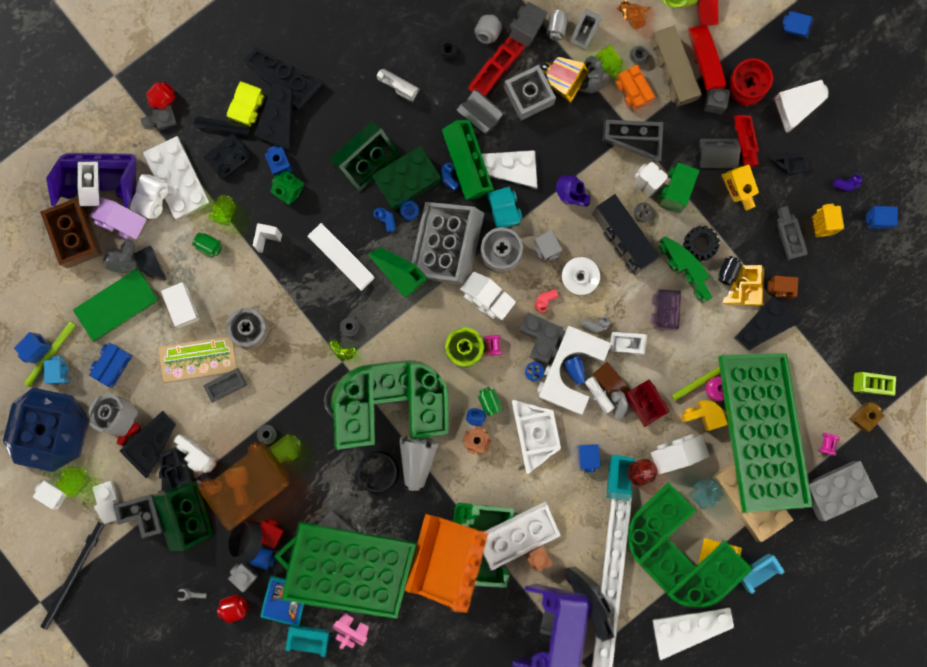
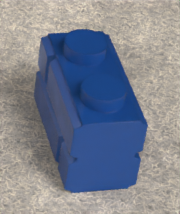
(110, 364)

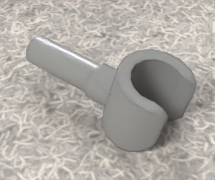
(188, 594)

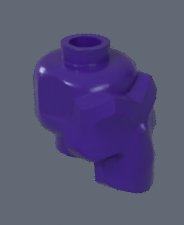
(572, 191)

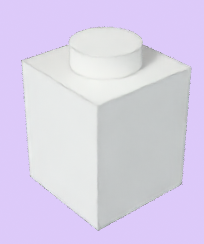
(49, 494)

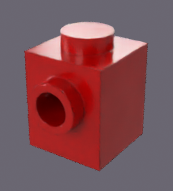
(271, 533)

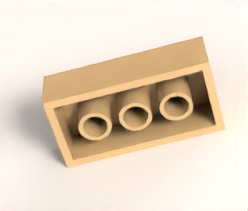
(759, 524)

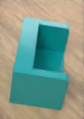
(618, 482)
(308, 639)

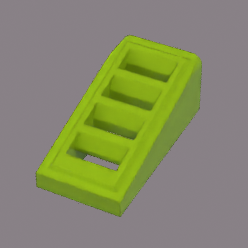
(862, 383)

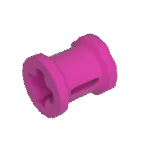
(493, 345)
(829, 444)

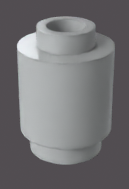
(557, 24)

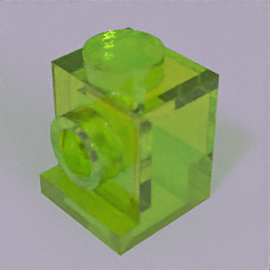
(610, 60)
(222, 210)

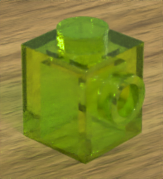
(286, 448)
(73, 481)

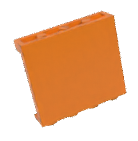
(446, 562)

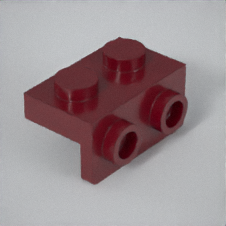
(647, 402)

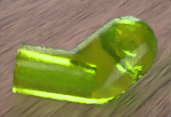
(342, 353)

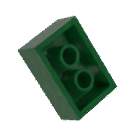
(406, 178)

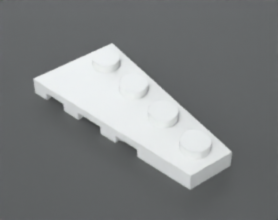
(687, 630)

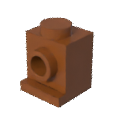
(783, 286)

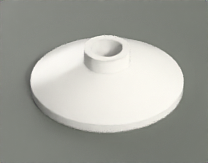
(581, 266)

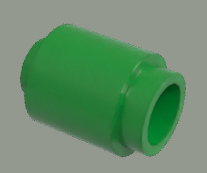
(207, 244)
(489, 401)

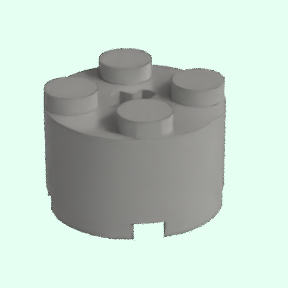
(239, 335)
(112, 414)

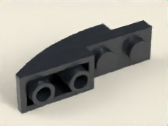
(599, 607)

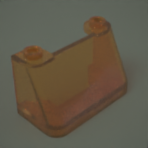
(245, 486)

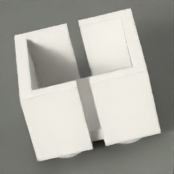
(487, 296)

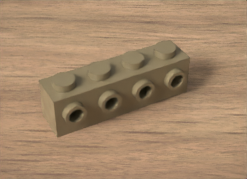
(675, 66)

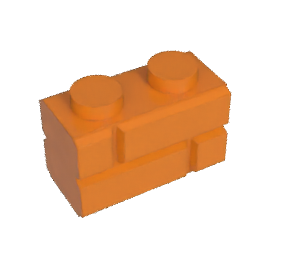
(635, 88)

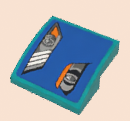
(277, 609)

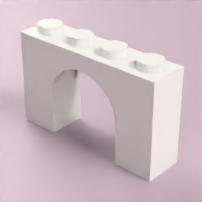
(572, 342)

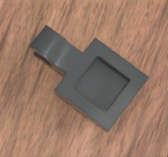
(161, 118)

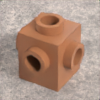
(476, 448)

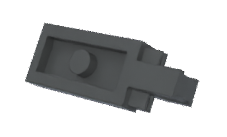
(790, 234)

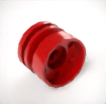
(756, 73)

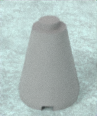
(417, 460)

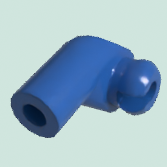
(447, 176)

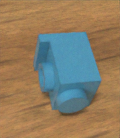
(56, 371)

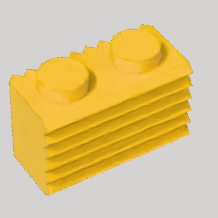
(828, 220)

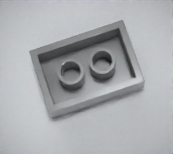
(840, 490)

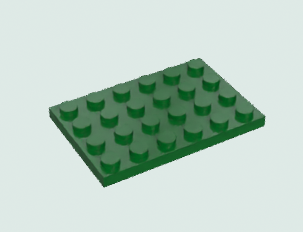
(348, 570)

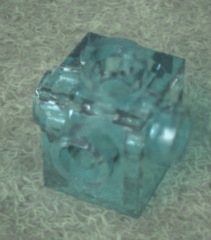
(699, 496)

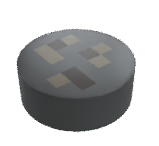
(643, 212)

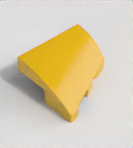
(748, 288)

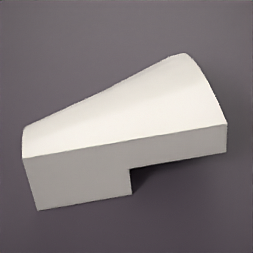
(401, 86)

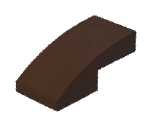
(610, 380)

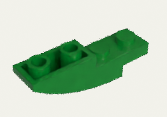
(682, 260)

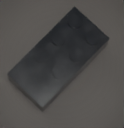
(625, 235)

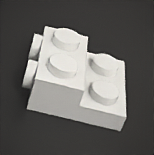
(198, 457)

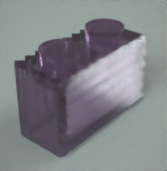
(666, 309)

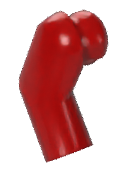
(135, 428)

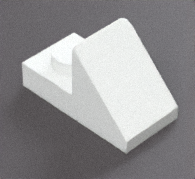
(628, 343)
(105, 497)

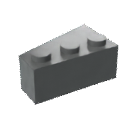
(635, 136)

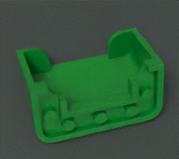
(482, 519)

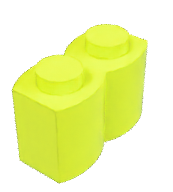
(245, 104)

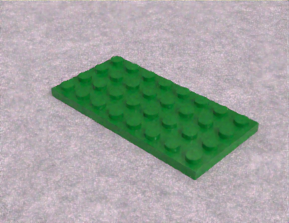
(764, 432)

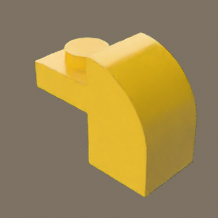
(710, 413)

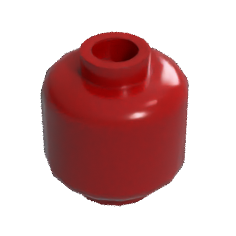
(160, 95)
(232, 608)

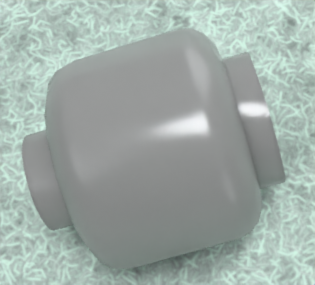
(488, 29)

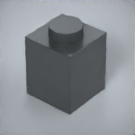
(717, 101)

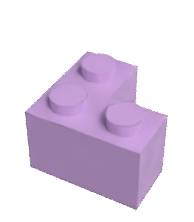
(117, 217)

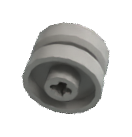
(507, 240)

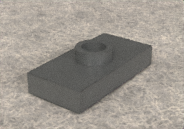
(225, 385)

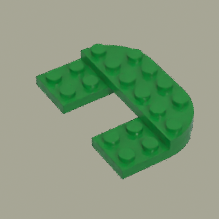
(383, 383)
(668, 566)

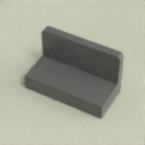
(480, 112)
(719, 153)

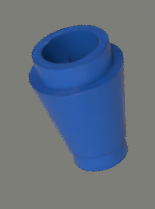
(575, 369)

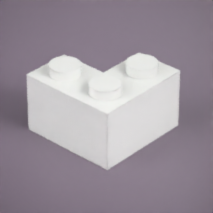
(681, 454)

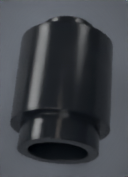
(729, 270)

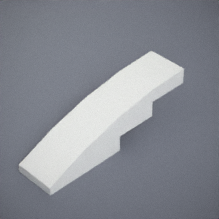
(341, 256)

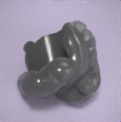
(596, 77)
(120, 259)

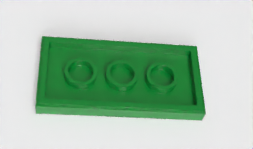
(115, 305)

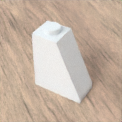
(799, 102)

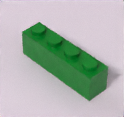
(467, 159)

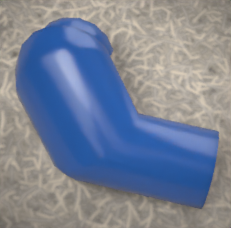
(386, 217)

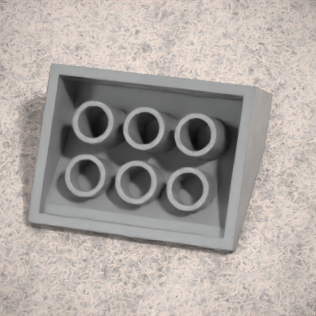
(447, 242)

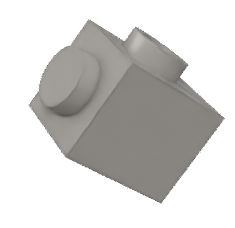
(547, 247)
(243, 576)

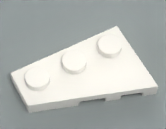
(513, 167)

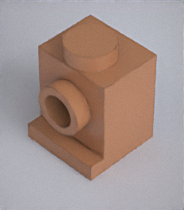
(538, 559)

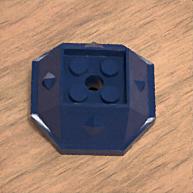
(64, 431)

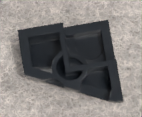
(174, 469)

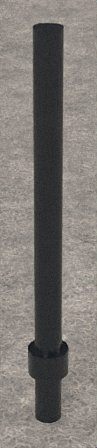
(91, 541)

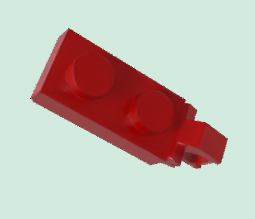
(747, 139)

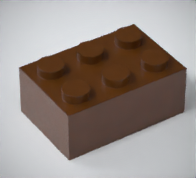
(71, 233)

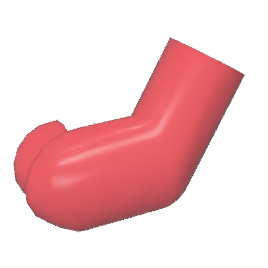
(543, 299)

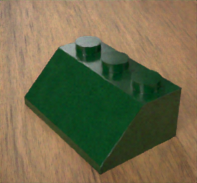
(365, 155)
(183, 516)

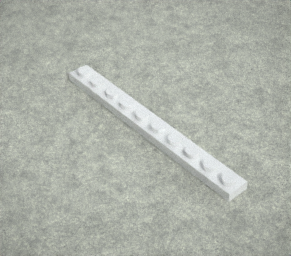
(613, 576)

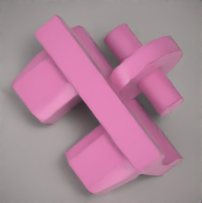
(343, 628)

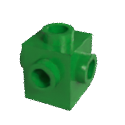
(286, 187)

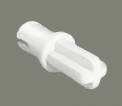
(599, 395)

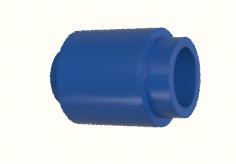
(264, 559)

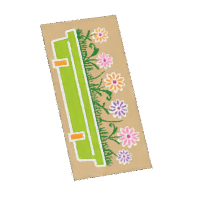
(197, 359)

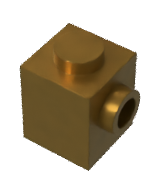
(867, 417)

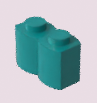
(504, 208)

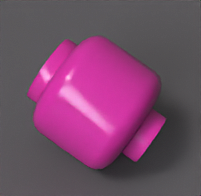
(712, 389)

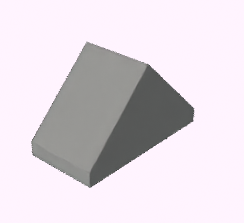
(586, 28)

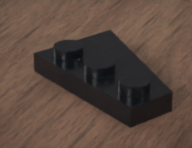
(766, 324)
(148, 444)

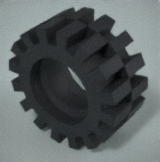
(711, 238)

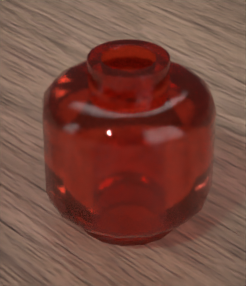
(642, 472)

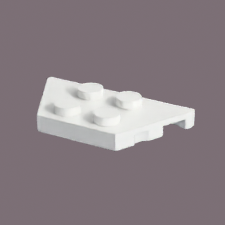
(536, 433)

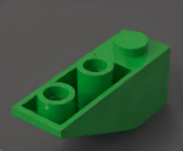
(399, 271)

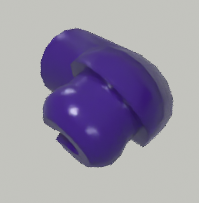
(849, 185)

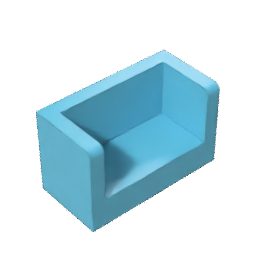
(762, 571)

